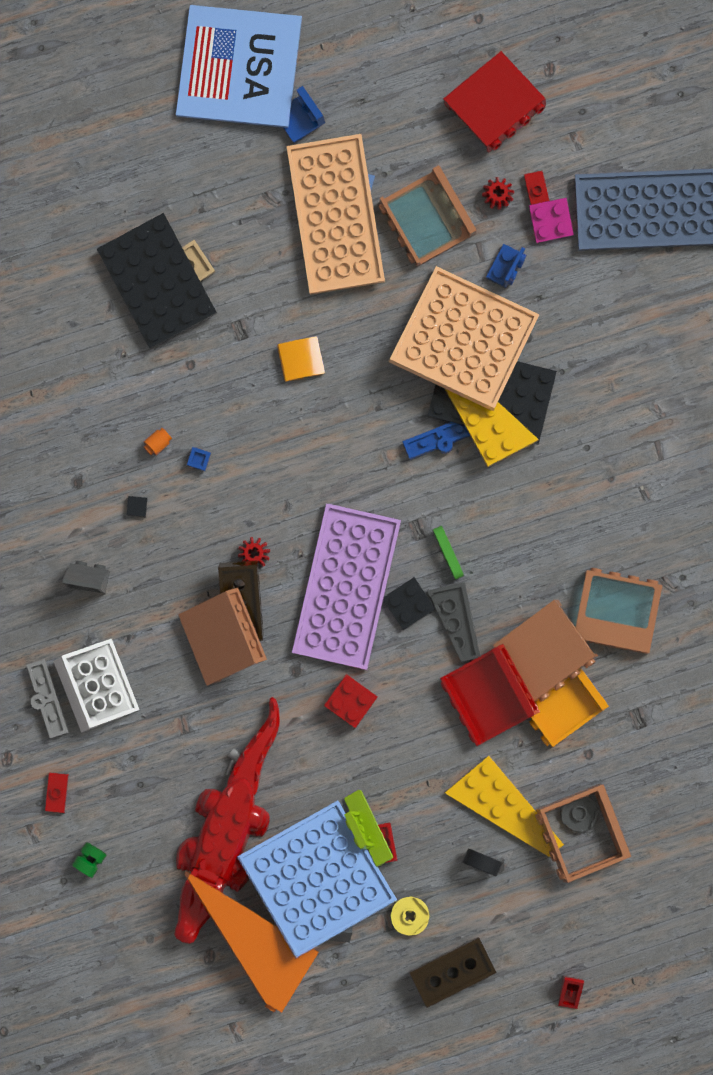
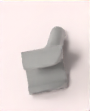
(234, 755)

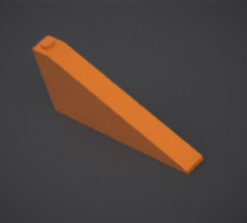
(256, 946)

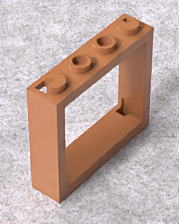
(611, 822)

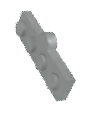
(47, 699)

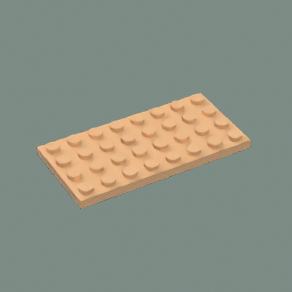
(335, 214)

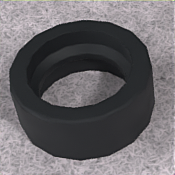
(482, 862)

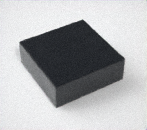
(137, 506)

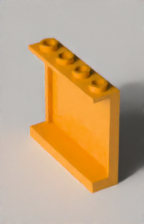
(567, 709)

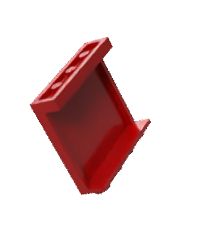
(495, 101)
(489, 695)

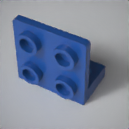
(304, 116)
(505, 265)

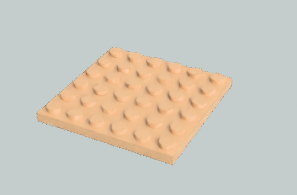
(464, 338)

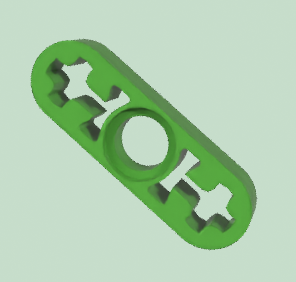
(448, 552)

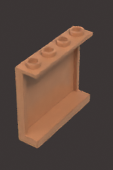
(222, 636)
(547, 650)

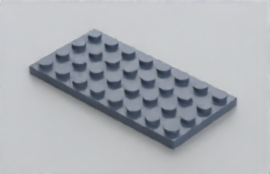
(644, 209)

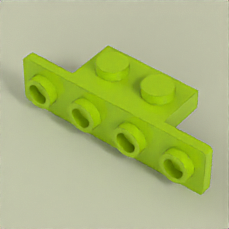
(365, 828)

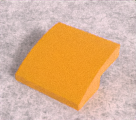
(300, 359)

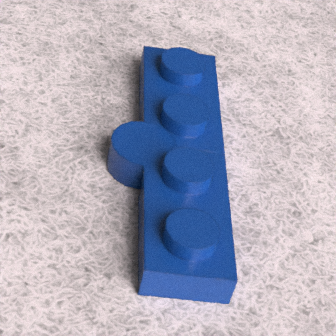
(438, 438)

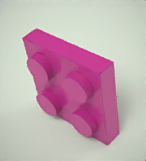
(551, 220)

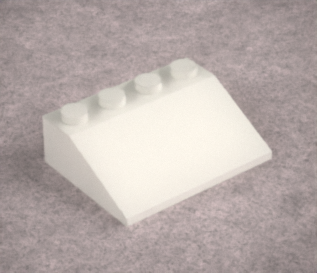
(96, 685)

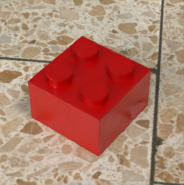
(350, 701)

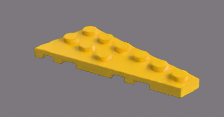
(493, 432)
(499, 801)

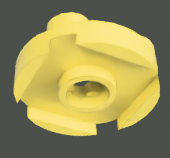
(421, 916)

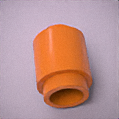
(157, 442)

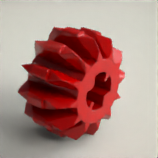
(490, 197)
(250, 547)

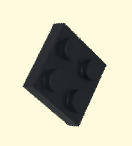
(408, 603)

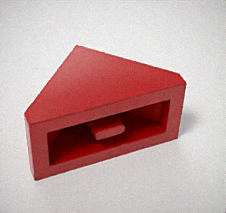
(570, 992)

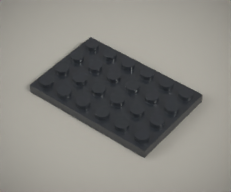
(156, 281)
(524, 396)

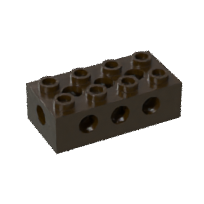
(250, 591)
(452, 985)

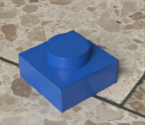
(198, 459)

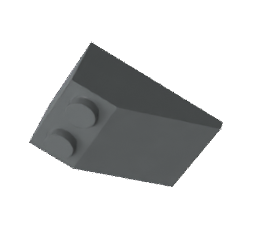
(86, 577)

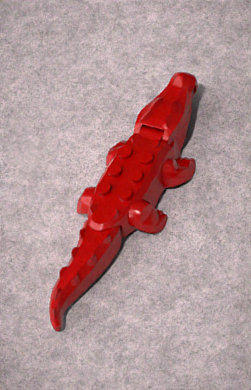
(226, 830)

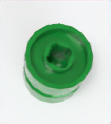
(84, 865)

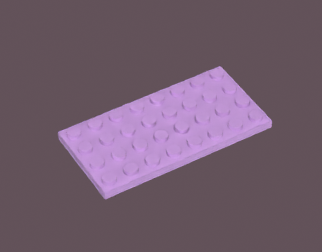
(346, 586)

